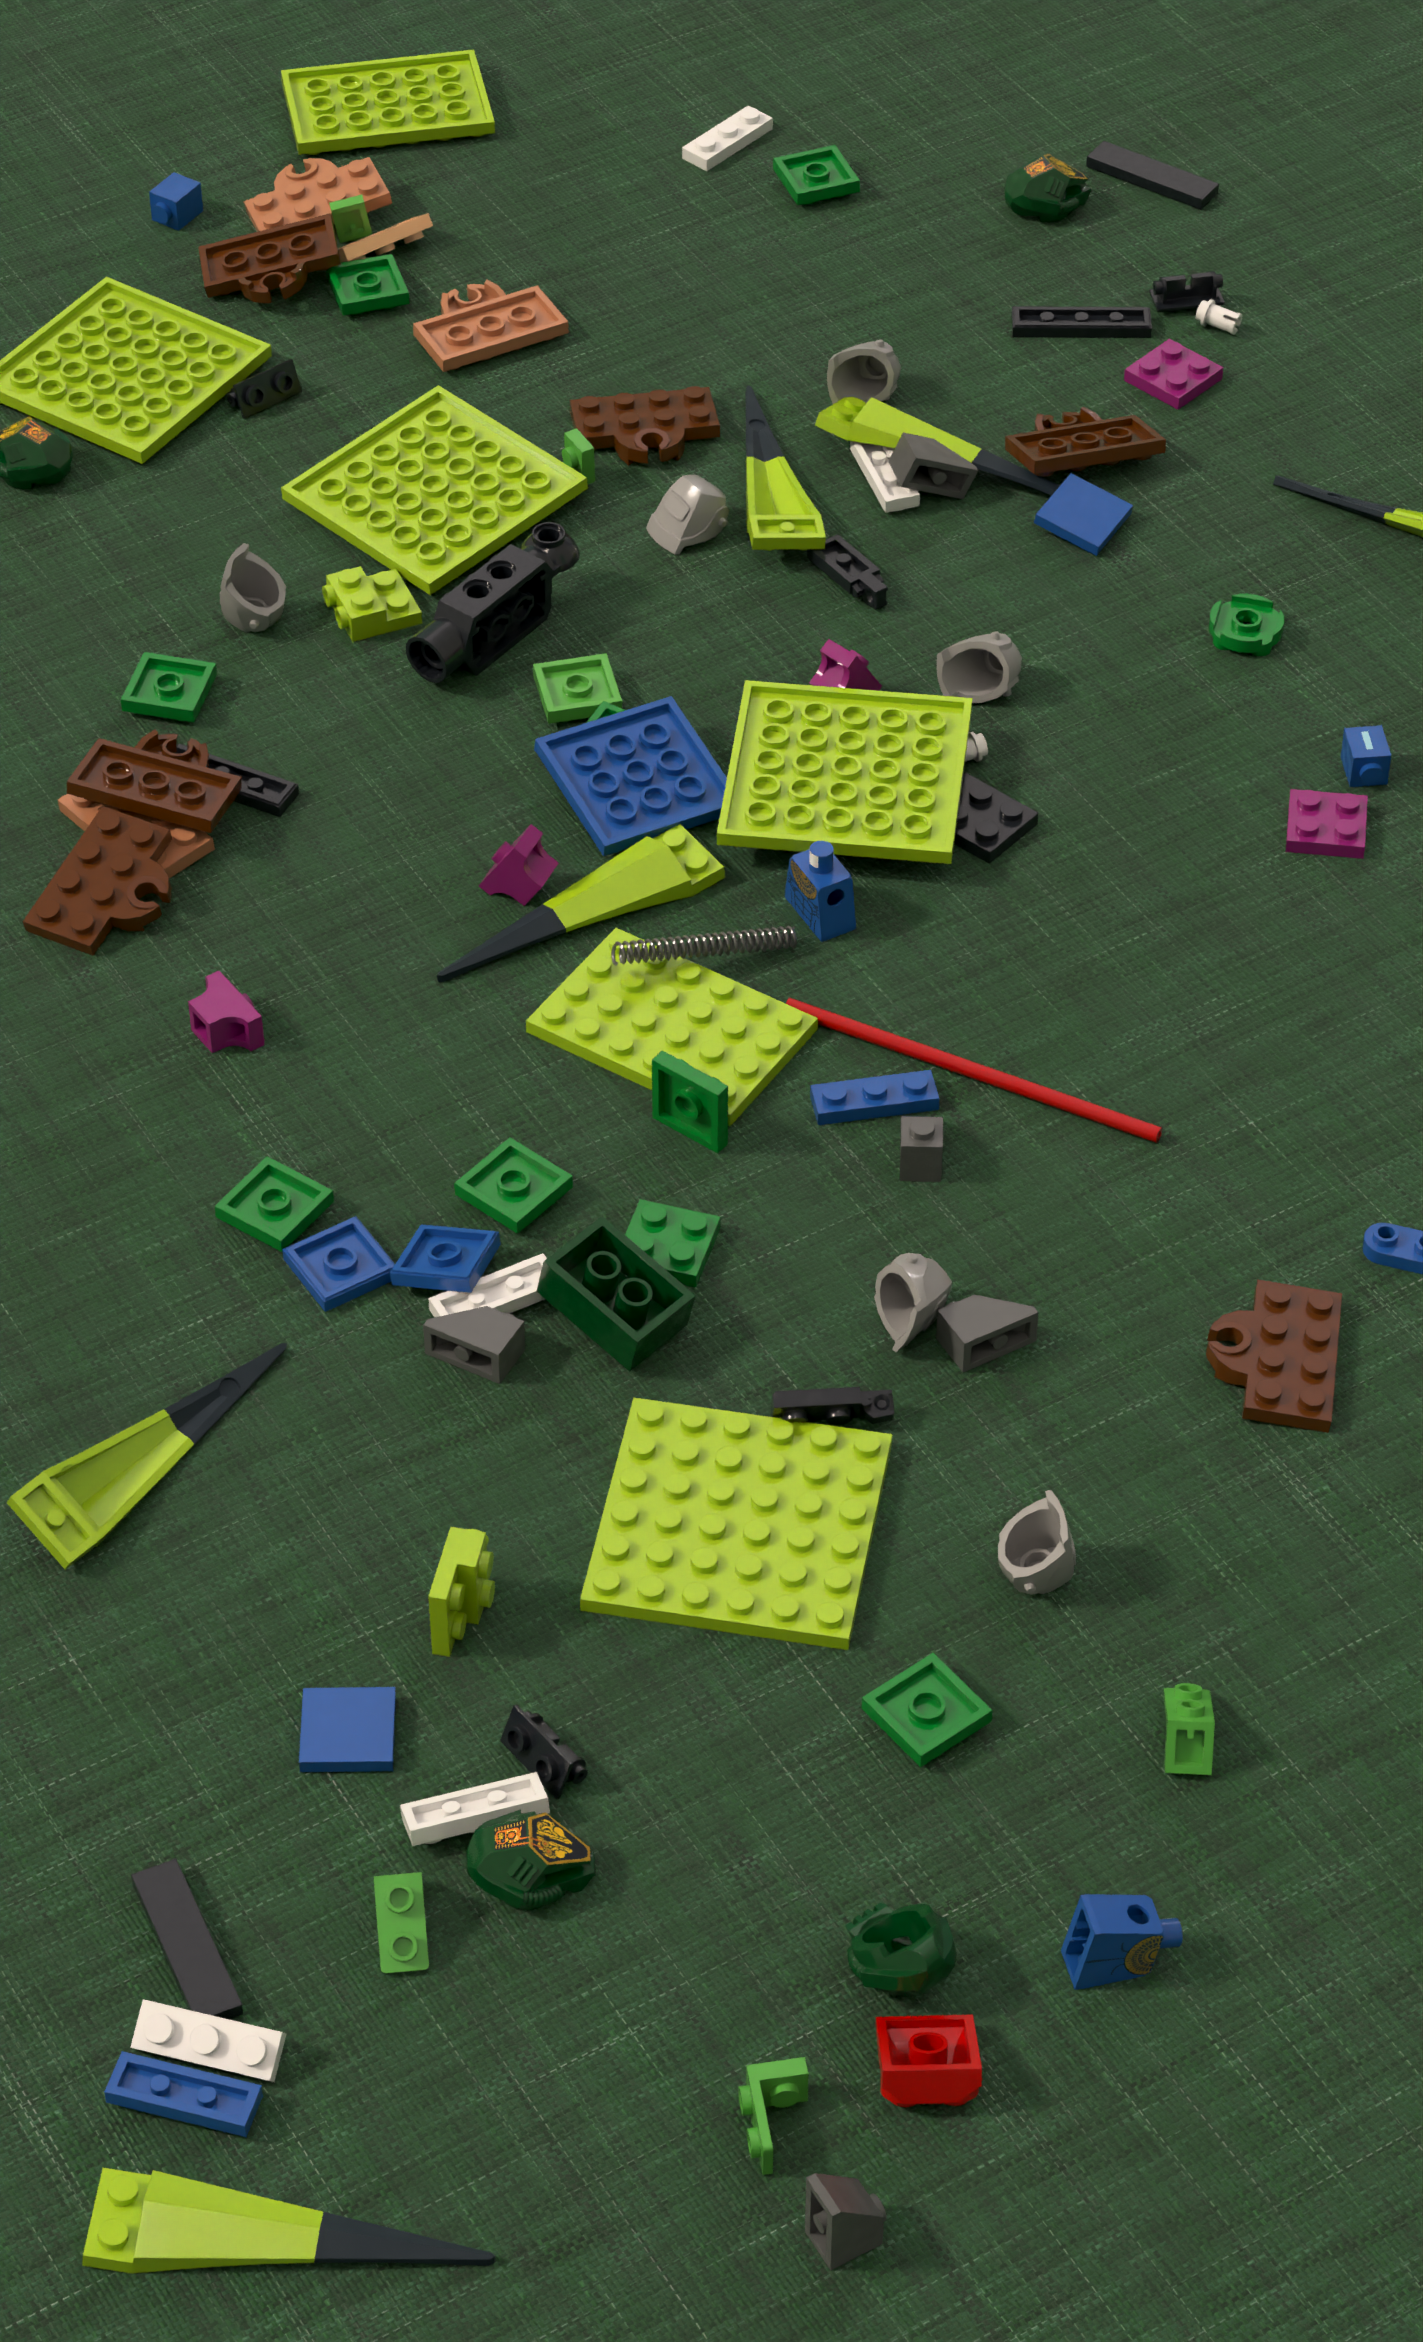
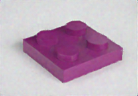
(1173, 374)
(1326, 823)

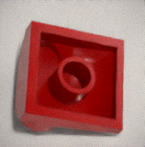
(928, 2059)

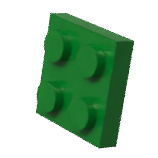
(816, 175)
(367, 285)
(169, 687)
(690, 1101)
(513, 1185)
(274, 1204)
(675, 1238)
(926, 1709)

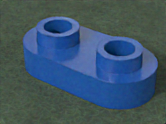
(1394, 1246)

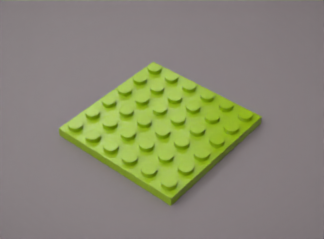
(126, 369)
(434, 489)
(846, 769)
(738, 1523)

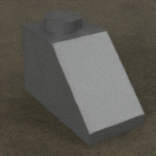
(931, 467)
(921, 1148)
(984, 1329)
(477, 1341)
(842, 2218)

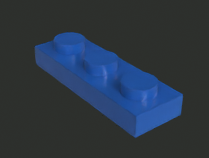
(874, 1097)
(183, 2094)

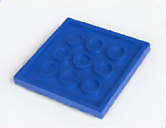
(635, 774)

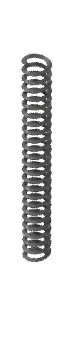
(727, 945)

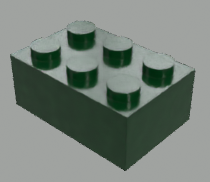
(615, 1293)

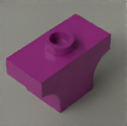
(843, 669)
(520, 867)
(225, 1016)

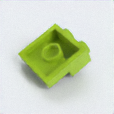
(370, 603)
(460, 1587)

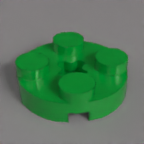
(1231, 633)

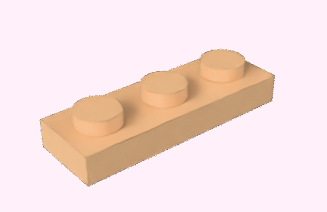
(383, 240)

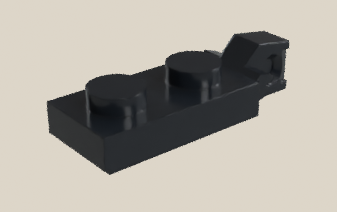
(850, 570)
(833, 1405)

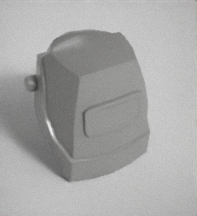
(863, 372)
(688, 514)
(251, 592)
(979, 667)
(910, 1295)
(1037, 1547)

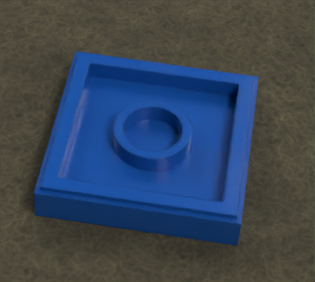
(1083, 514)
(445, 1258)
(339, 1263)
(347, 1729)

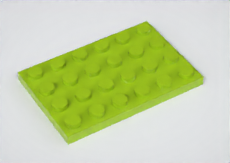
(387, 102)
(636, 1010)

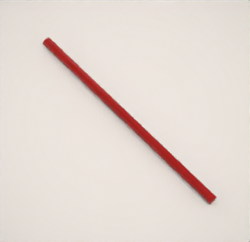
(981, 1072)

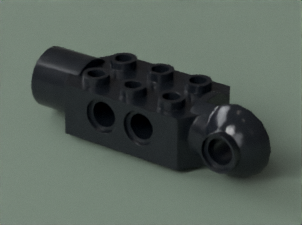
(493, 606)

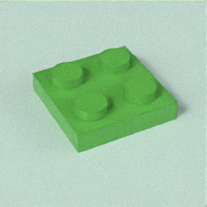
(575, 687)

